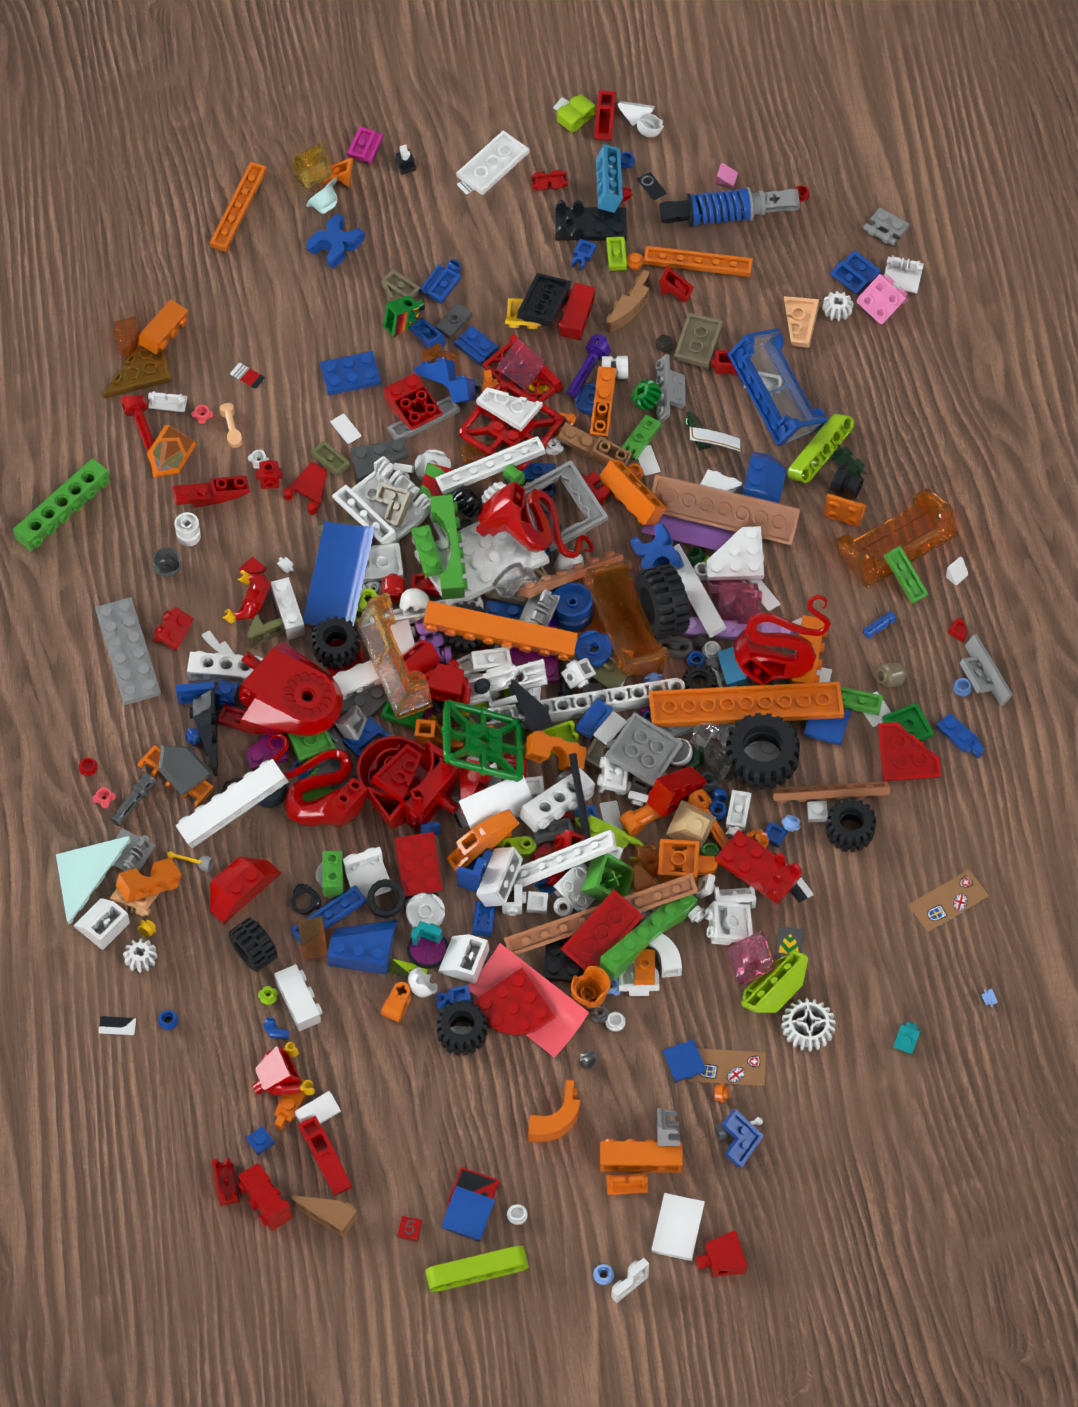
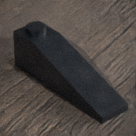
(205, 720)

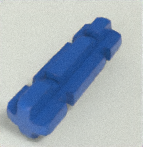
(879, 624)

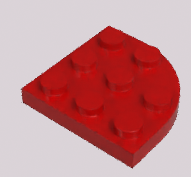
(515, 1006)

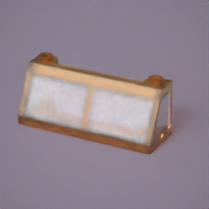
(405, 690)

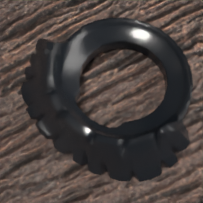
(301, 889)

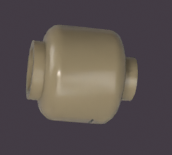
(891, 674)

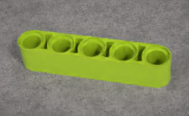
(820, 448)
(476, 1268)

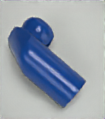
(273, 1030)

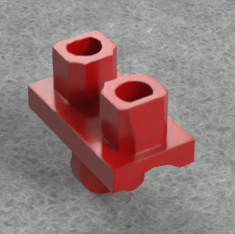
(602, 492)

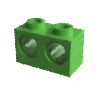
(332, 873)

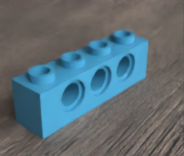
(609, 178)

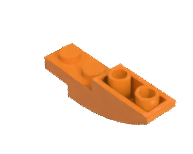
(603, 401)
(480, 837)

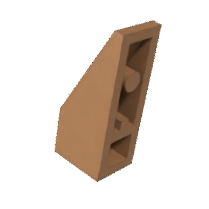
(328, 1212)

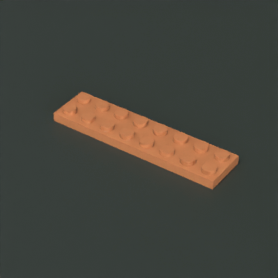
(726, 508)

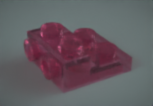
(739, 601)

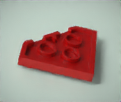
(904, 755)

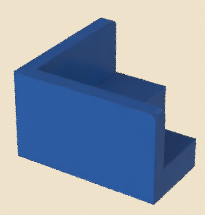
(472, 875)

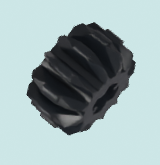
(467, 501)

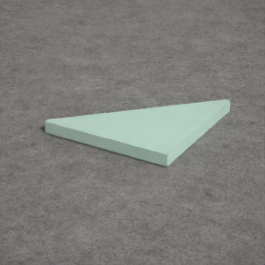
(84, 870)

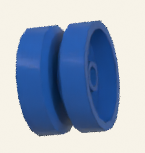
(574, 608)

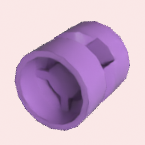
(436, 638)

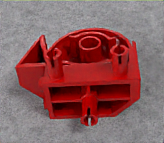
(277, 693)
(427, 792)

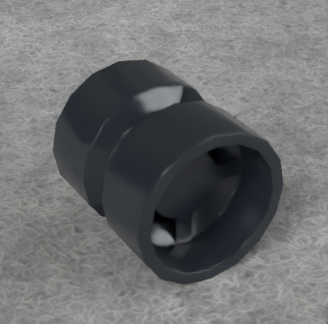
(845, 483)

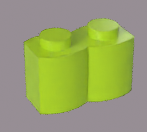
(576, 113)

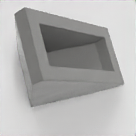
(352, 723)

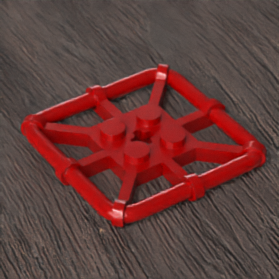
(499, 429)

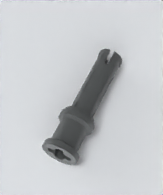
(138, 792)

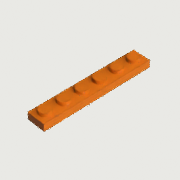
(238, 206)
(698, 261)

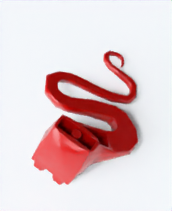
(509, 513)
(766, 664)
(334, 808)

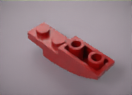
(211, 493)
(324, 1155)

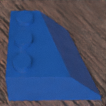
(363, 947)

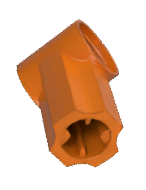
(636, 820)

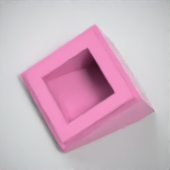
(726, 176)

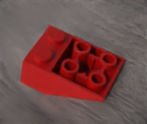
(411, 402)

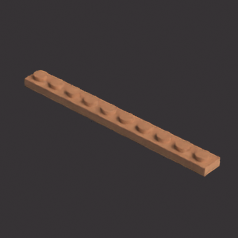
(569, 925)

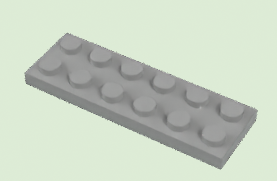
(127, 651)

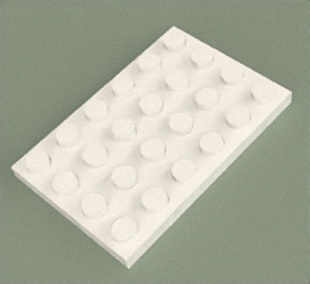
(484, 560)

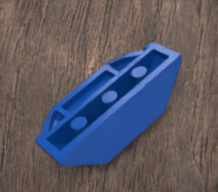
(764, 477)

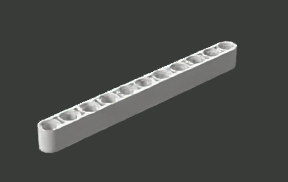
(608, 696)

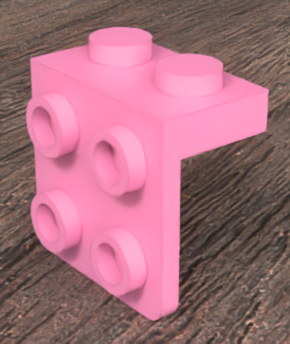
(882, 298)

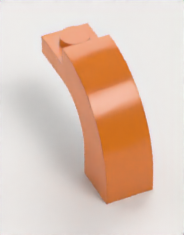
(558, 1124)

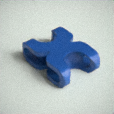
(335, 240)
(657, 551)

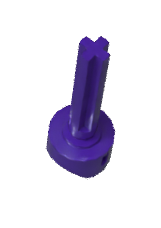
(595, 352)

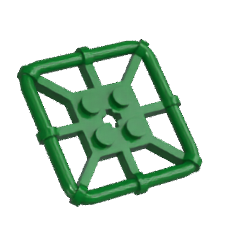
(472, 743)

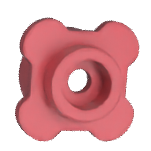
(202, 409)
(104, 792)

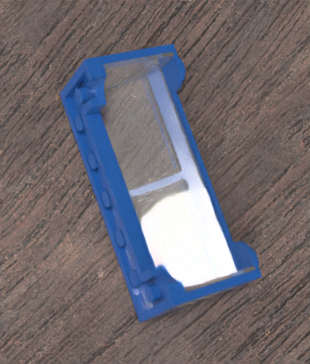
(774, 387)

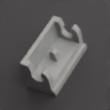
(667, 1131)

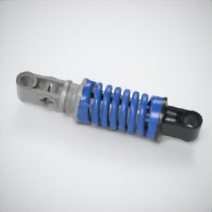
(727, 204)

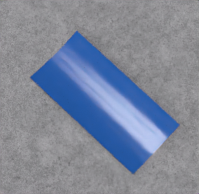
(338, 572)

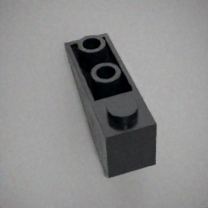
(534, 712)

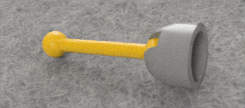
(204, 863)

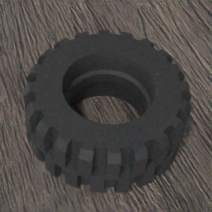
(663, 600)
(763, 729)

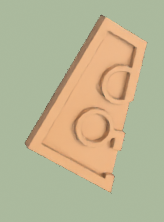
(801, 319)

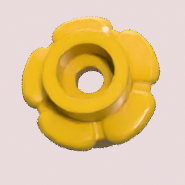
(147, 928)

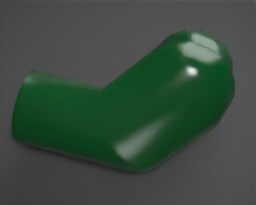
(697, 759)

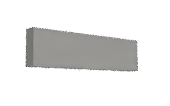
(400, 430)

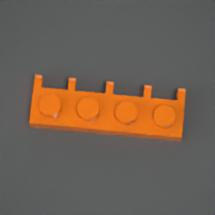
(200, 792)

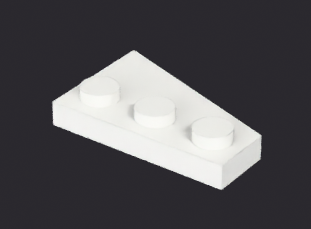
(508, 408)

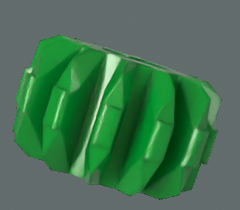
(646, 394)

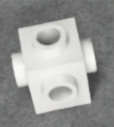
(578, 673)

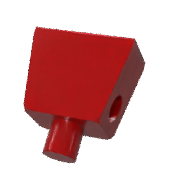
(723, 1256)

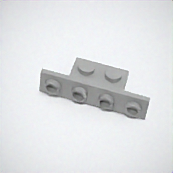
(672, 388)
(983, 672)

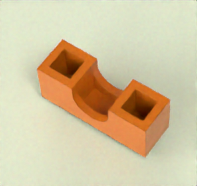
(540, 745)
(135, 886)

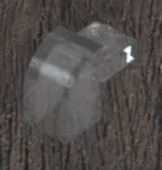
(512, 579)

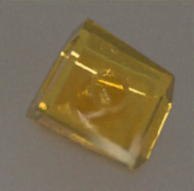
(312, 166)

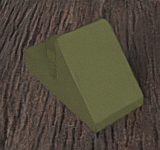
(259, 633)

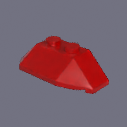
(239, 885)

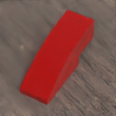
(605, 115)

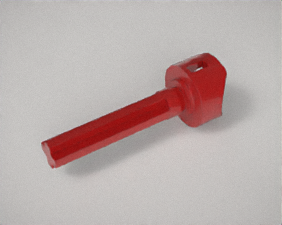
(135, 407)

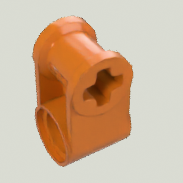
(396, 1005)

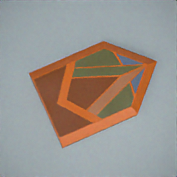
(169, 452)

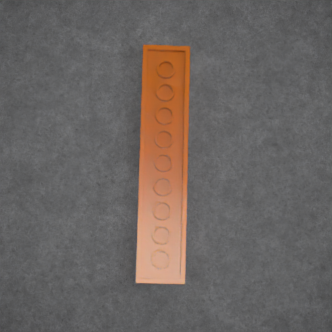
(732, 704)

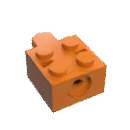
(683, 858)

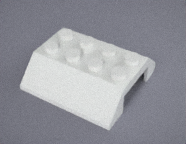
(361, 504)

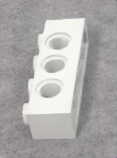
(198, 672)
(532, 811)

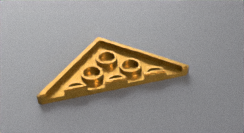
(140, 371)

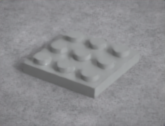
(644, 749)

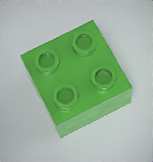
(607, 874)

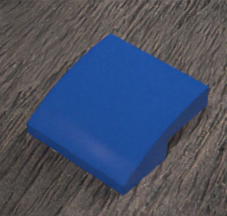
(855, 272)
(828, 729)
(468, 1213)

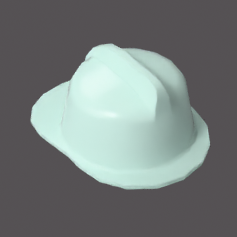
(324, 199)

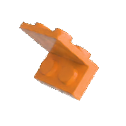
(844, 510)

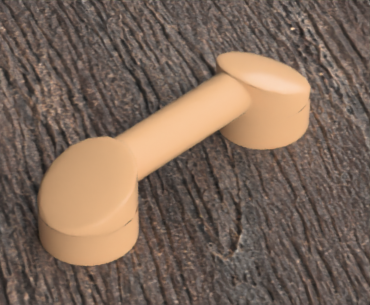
(234, 436)

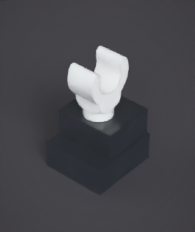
(405, 160)

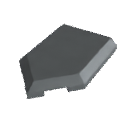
(182, 768)

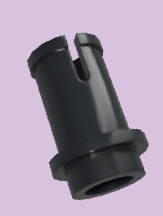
(564, 688)

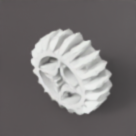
(823, 1021)

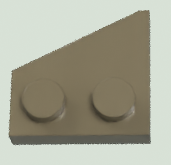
(398, 286)

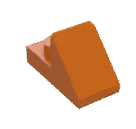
(341, 171)

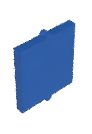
(684, 1061)

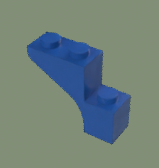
(443, 371)

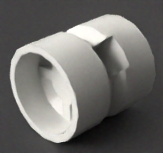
(620, 363)
(187, 529)

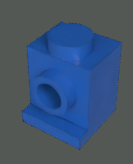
(227, 694)

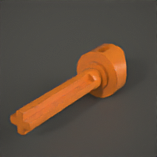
(703, 804)

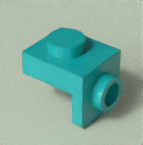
(428, 931)
(907, 1037)

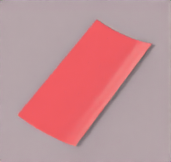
(568, 1013)

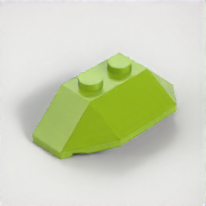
(774, 988)

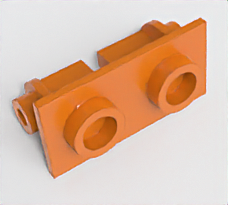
(627, 1184)

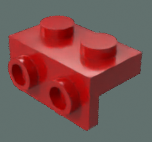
(173, 628)

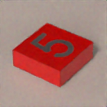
(409, 1228)

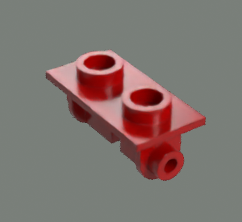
(556, 179)

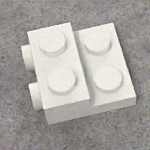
(728, 922)

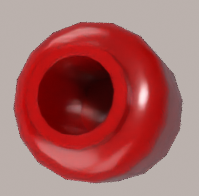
(394, 586)

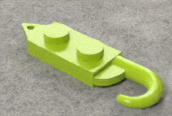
(622, 839)

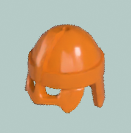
(591, 988)

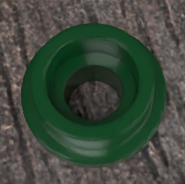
(696, 556)

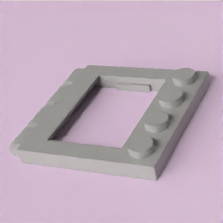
(581, 495)

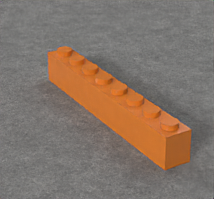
(500, 630)

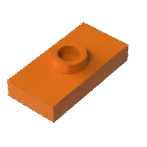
(645, 968)

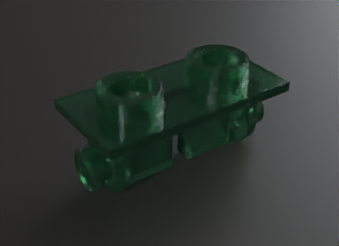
(843, 456)

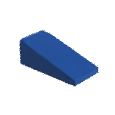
(427, 333)

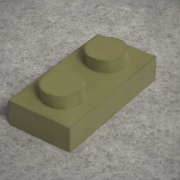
(330, 458)

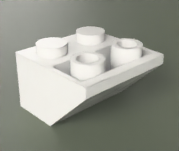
(103, 922)
(465, 958)

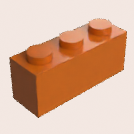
(163, 327)

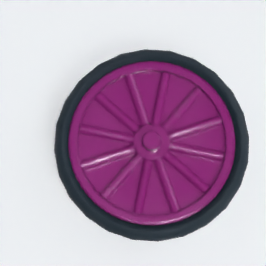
(427, 953)

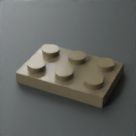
(698, 340)

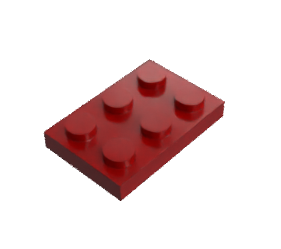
(418, 864)

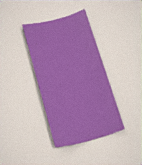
(692, 532)

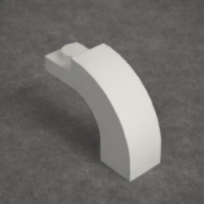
(667, 955)

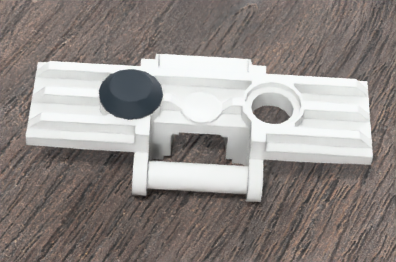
(498, 678)

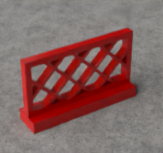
(545, 374)

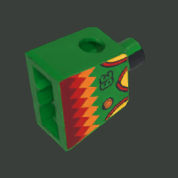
(401, 314)

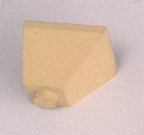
(690, 824)

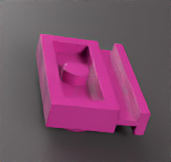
(365, 145)

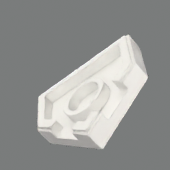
(626, 983)

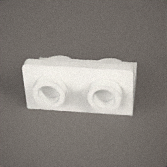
(612, 776)

